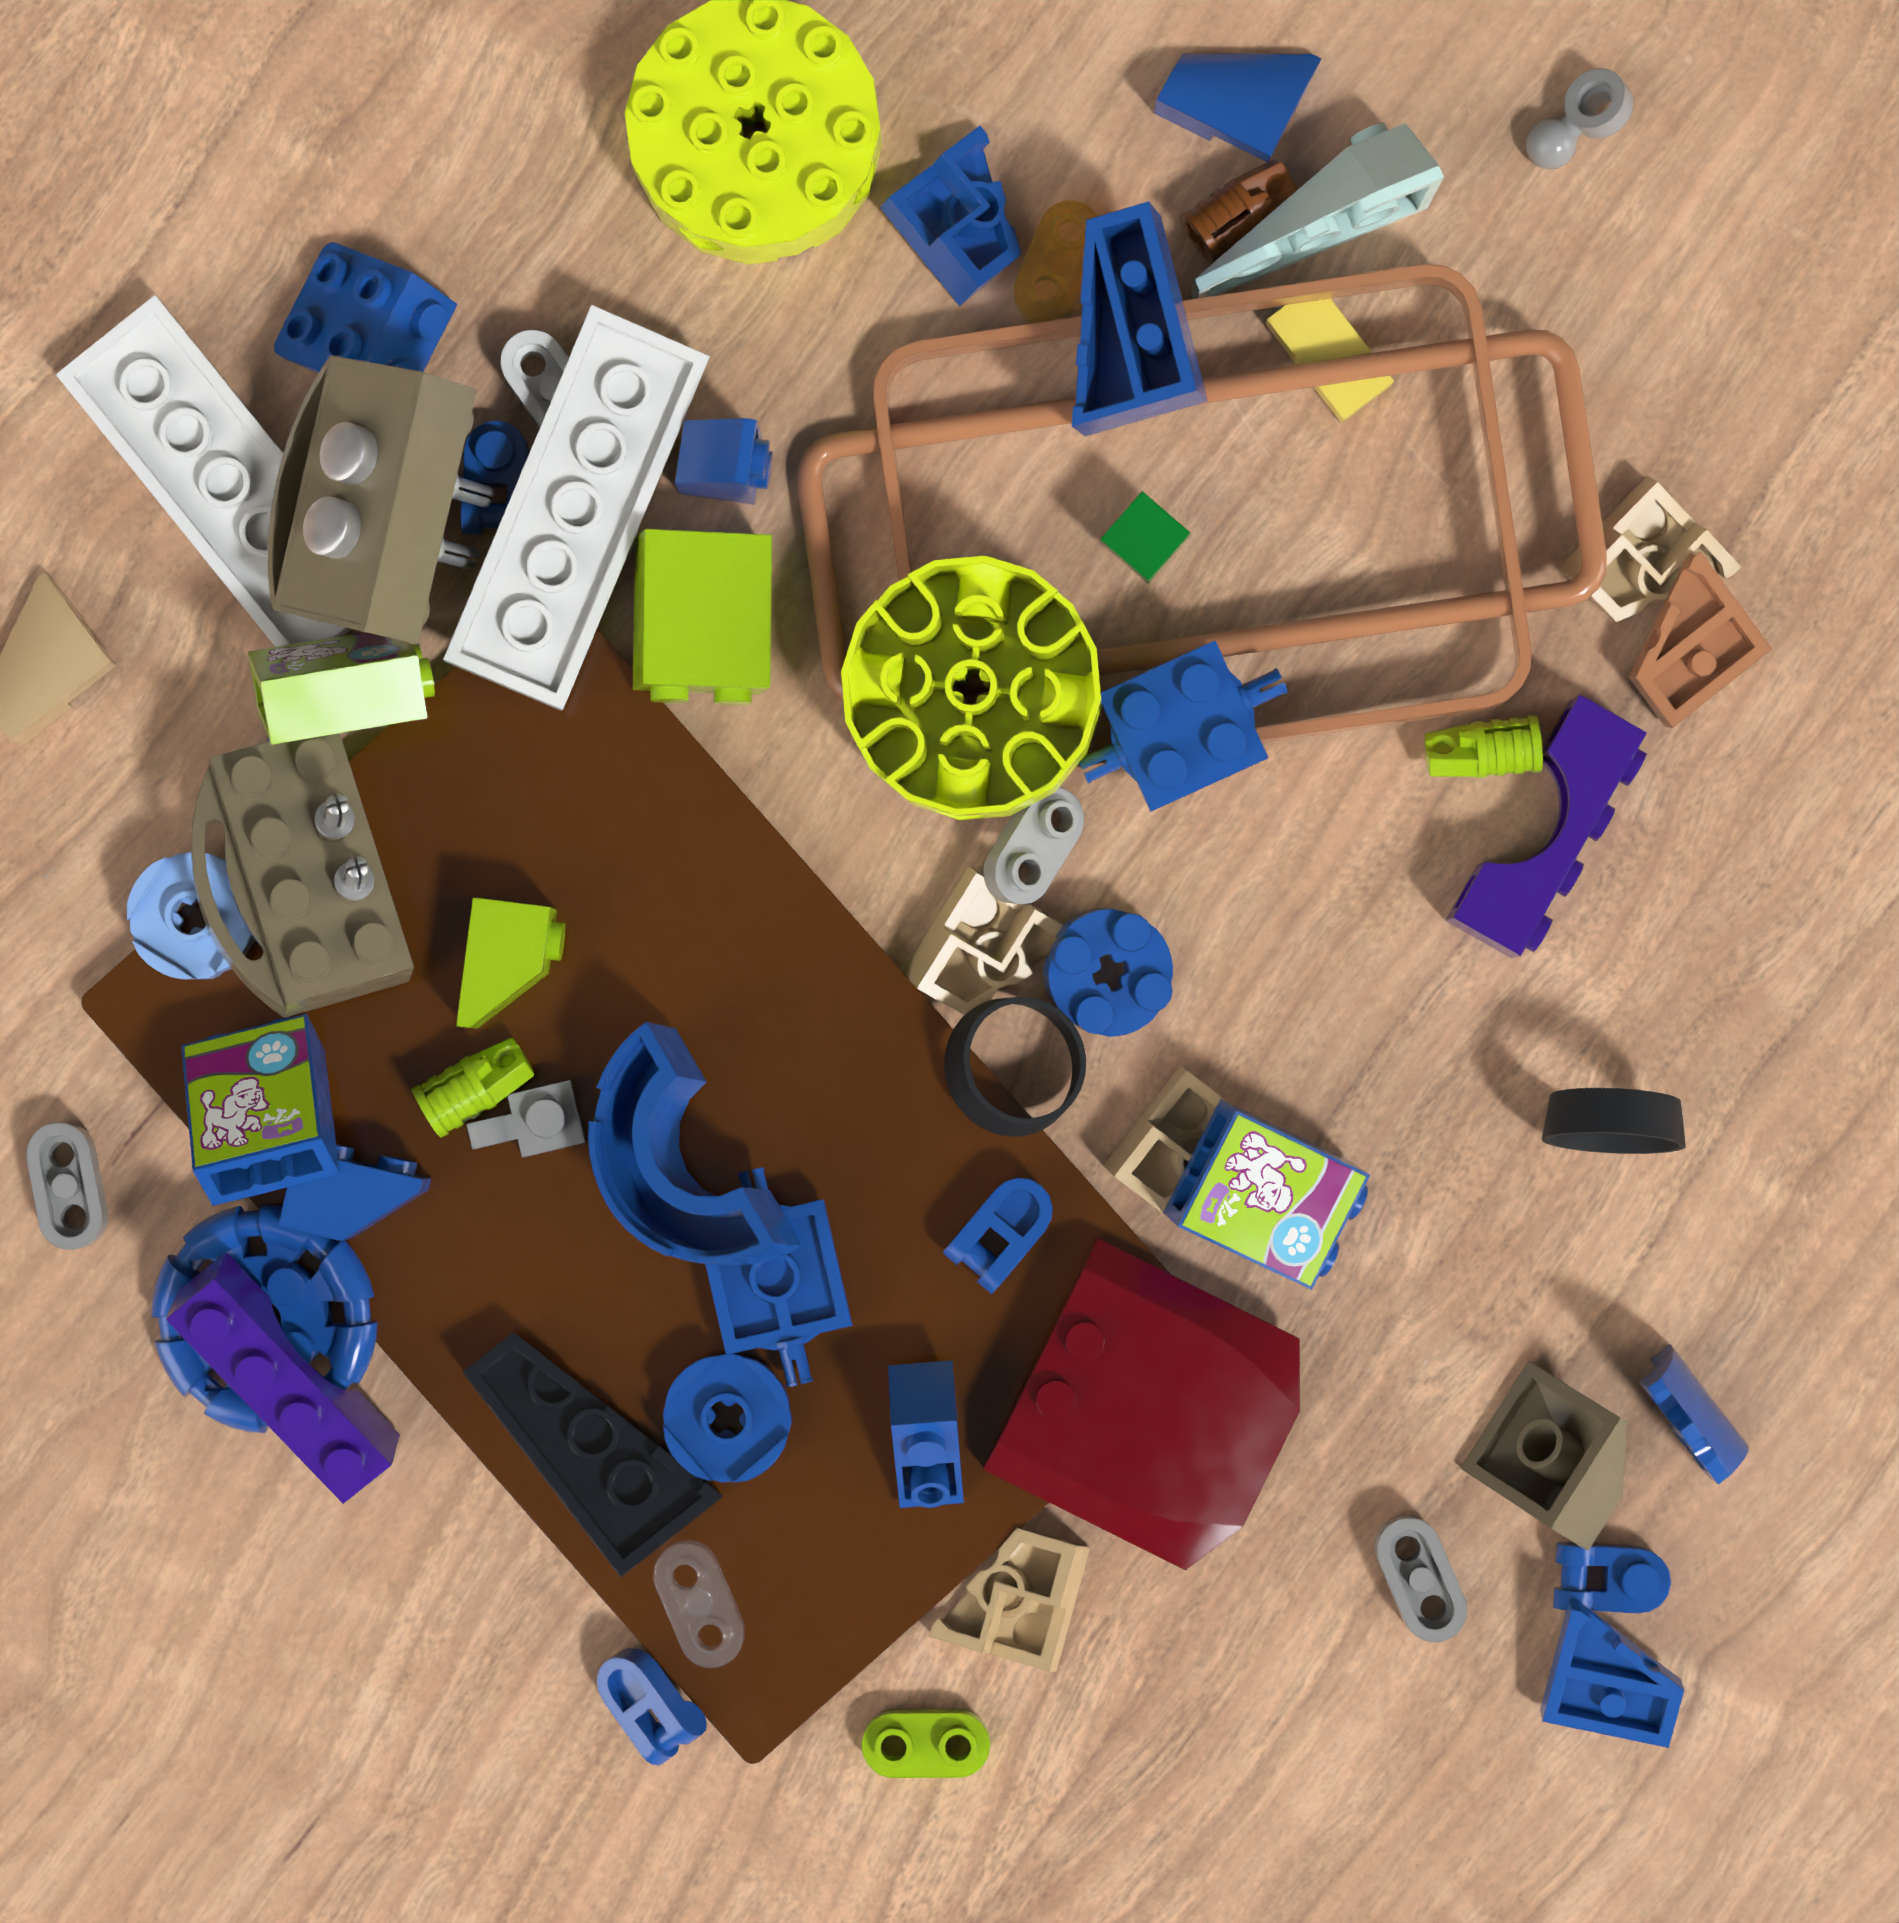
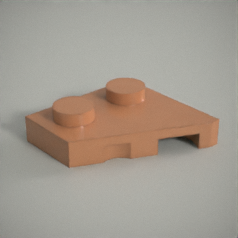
(1695, 644)

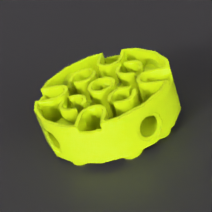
(743, 67)
(931, 637)

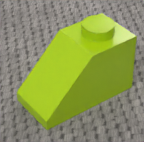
(505, 956)

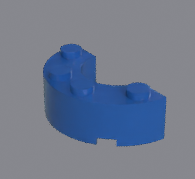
(643, 1171)

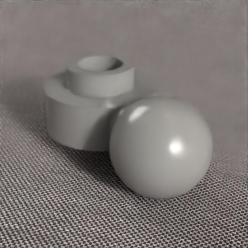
(1554, 141)

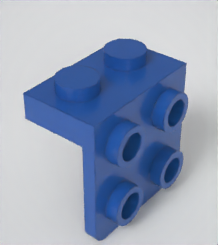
(363, 313)

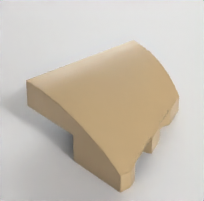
(1646, 549)
(46, 662)
(979, 946)
(1164, 1139)
(1020, 1602)

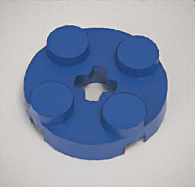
(1141, 989)
(726, 1454)

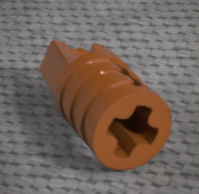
(1237, 208)

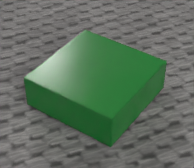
(1145, 537)

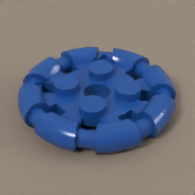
(295, 1293)

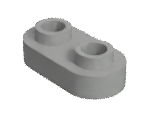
(1033, 840)
(61, 1187)
(1420, 1576)

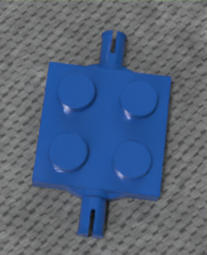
(1182, 726)
(784, 1298)

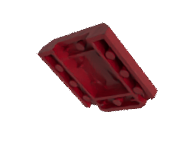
(1152, 1409)

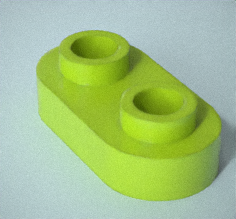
(925, 1739)

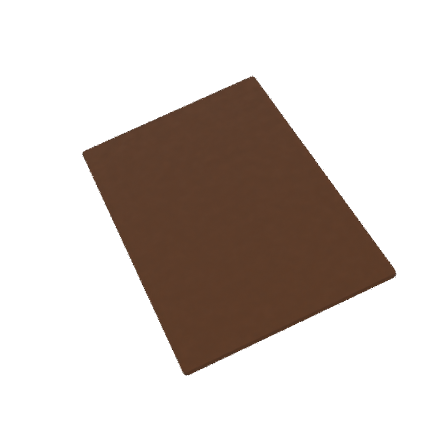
(813, 1068)

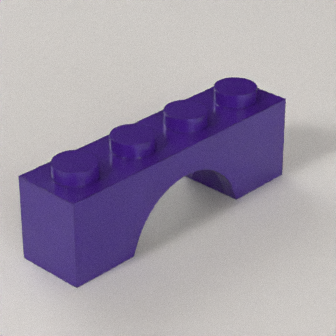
(1587, 759)
(238, 1335)

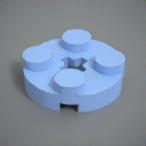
(157, 925)

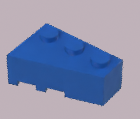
(1134, 329)

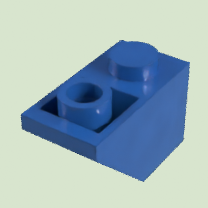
(723, 460)
(354, 1199)
(925, 1434)

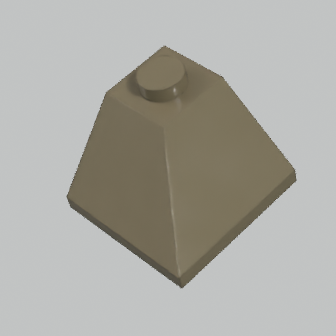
(1553, 1455)

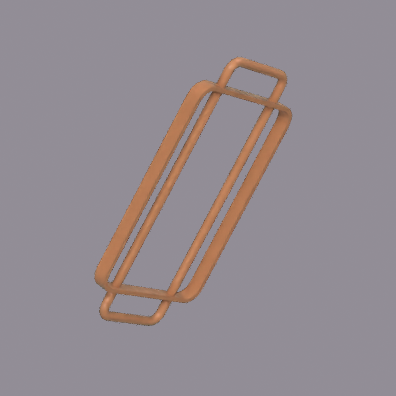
(1475, 350)

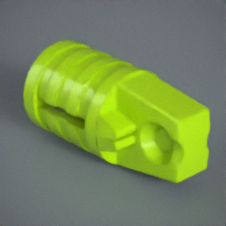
(1485, 748)
(472, 1086)

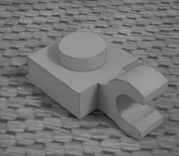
(540, 1120)

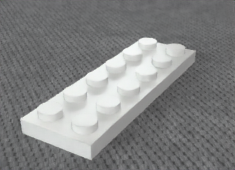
(192, 451)
(576, 508)

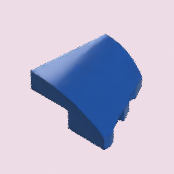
(1237, 96)
(957, 218)
(1694, 1416)

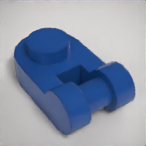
(494, 458)
(1018, 1213)
(1631, 1582)
(635, 1684)

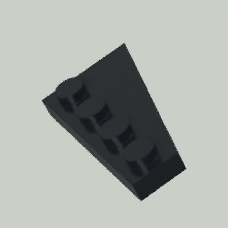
(599, 1465)

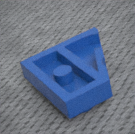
(1609, 1683)

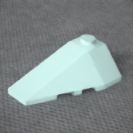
(1359, 191)

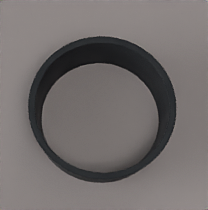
(967, 1094)
(1614, 1121)

